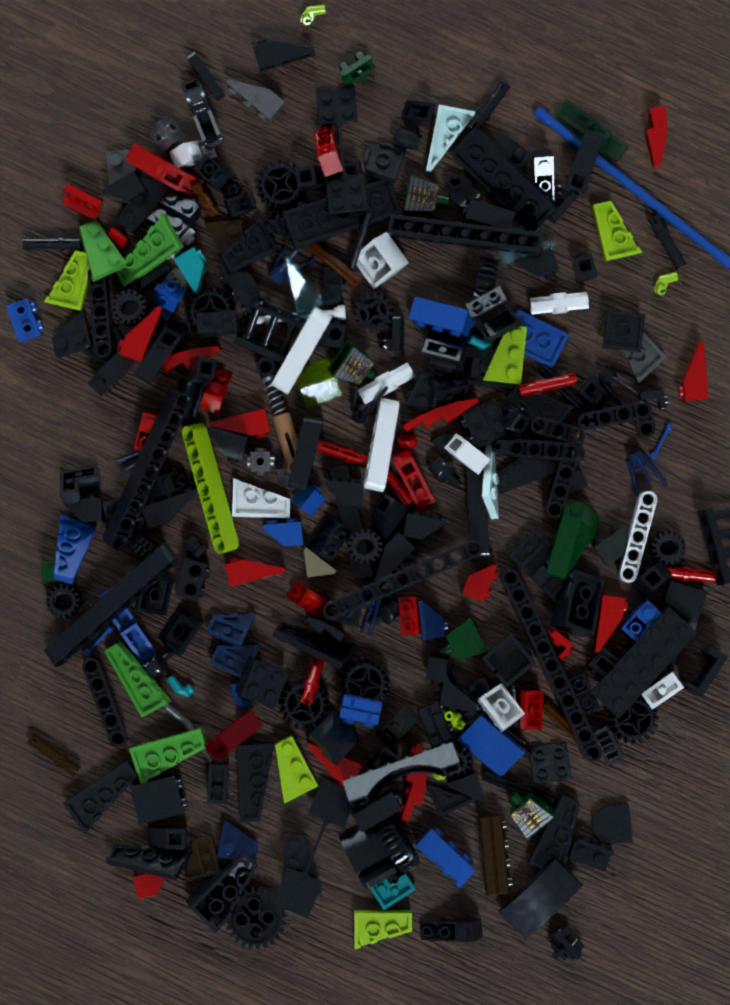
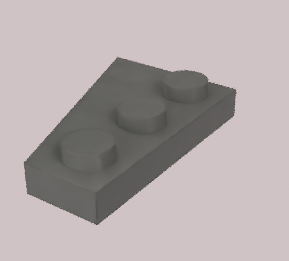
(646, 360)

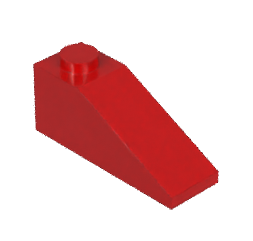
(139, 339)
(694, 381)
(249, 424)
(412, 479)
(246, 571)
(610, 614)
(345, 769)

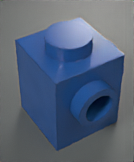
(168, 295)
(310, 500)

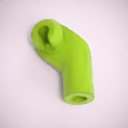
(310, 13)
(663, 281)

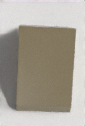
(315, 565)

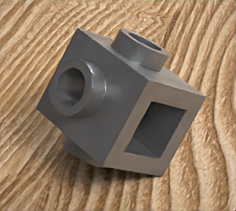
(167, 134)
(260, 469)

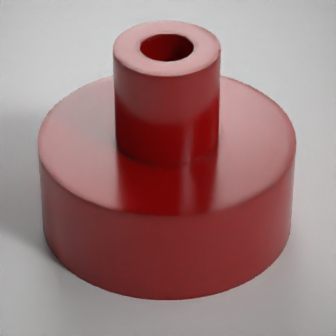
(407, 441)

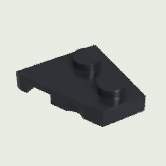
(73, 336)

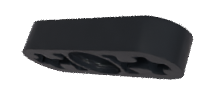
(205, 76)

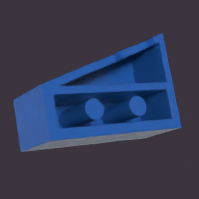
(442, 317)
(446, 856)

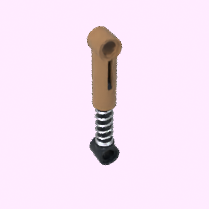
(282, 421)

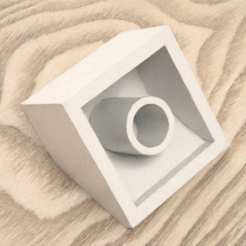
(380, 260)
(501, 707)

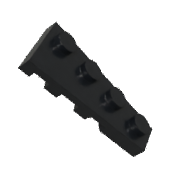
(252, 772)

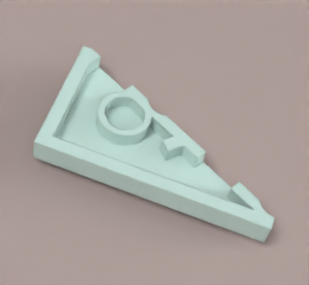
(447, 128)
(490, 483)

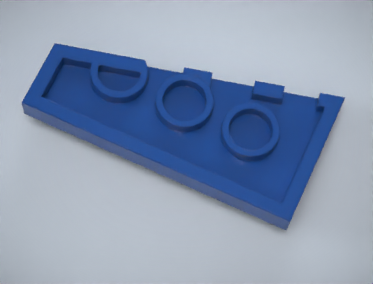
(72, 545)

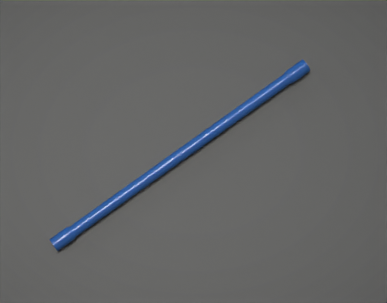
(721, 257)

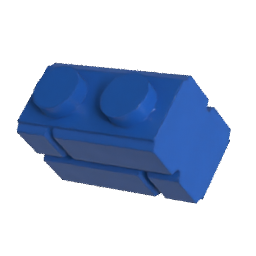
(361, 710)

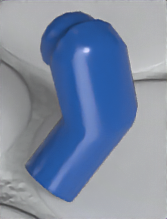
(241, 701)

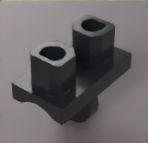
(563, 947)

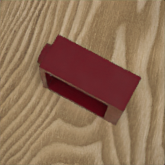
(233, 735)

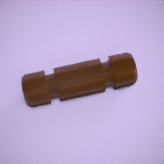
(205, 199)

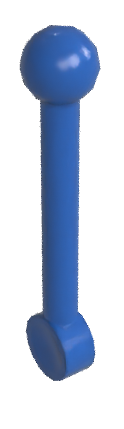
(668, 427)
(87, 652)

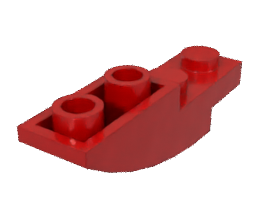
(162, 169)
(416, 791)

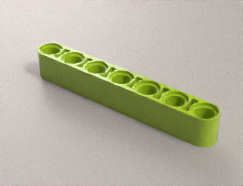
(210, 488)

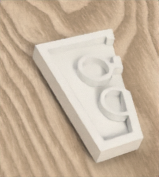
(258, 503)

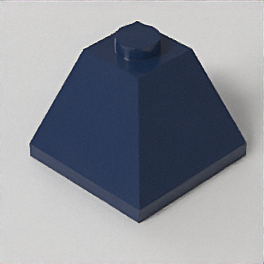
(431, 622)

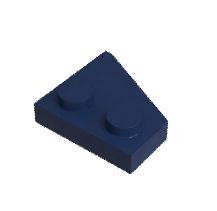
(231, 627)
(233, 658)
(234, 843)

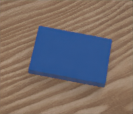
(542, 339)
(491, 745)

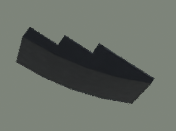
(540, 898)

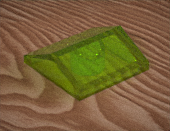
(318, 384)

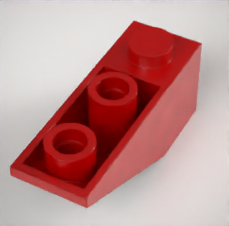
(327, 151)

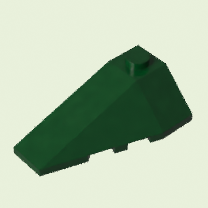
(574, 533)

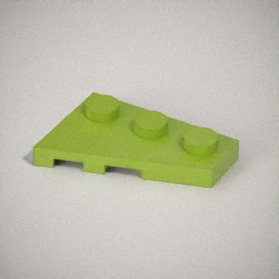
(72, 285)

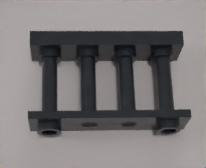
(263, 346)
(714, 544)

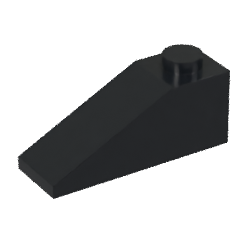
(276, 54)
(110, 374)

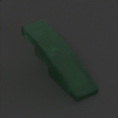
(581, 121)

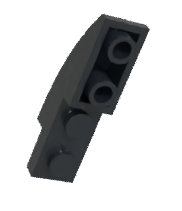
(160, 352)

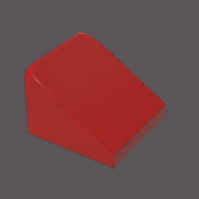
(118, 239)

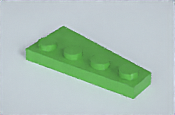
(151, 251)
(138, 683)
(161, 754)

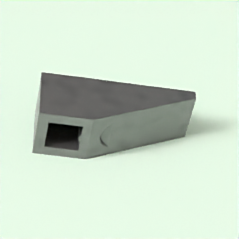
(260, 99)

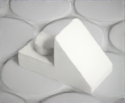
(662, 690)

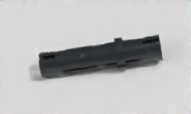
(484, 113)
(666, 241)
(52, 243)

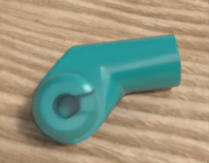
(480, 343)
(178, 688)

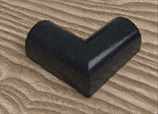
(73, 480)

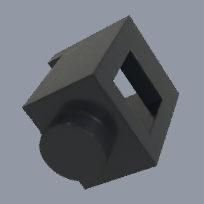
(590, 273)

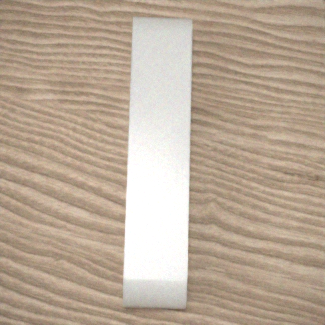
(301, 350)
(381, 444)
(644, 530)

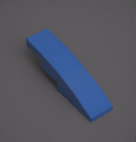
(133, 633)

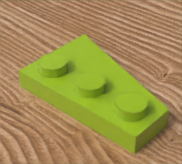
(612, 233)
(508, 358)
(293, 770)
(380, 924)

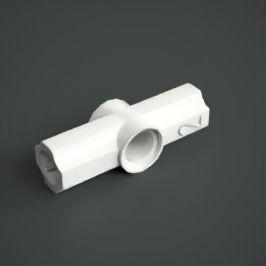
(559, 303)
(391, 379)

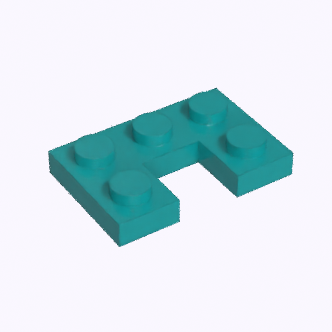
(389, 894)

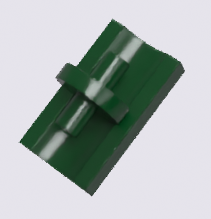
(357, 71)

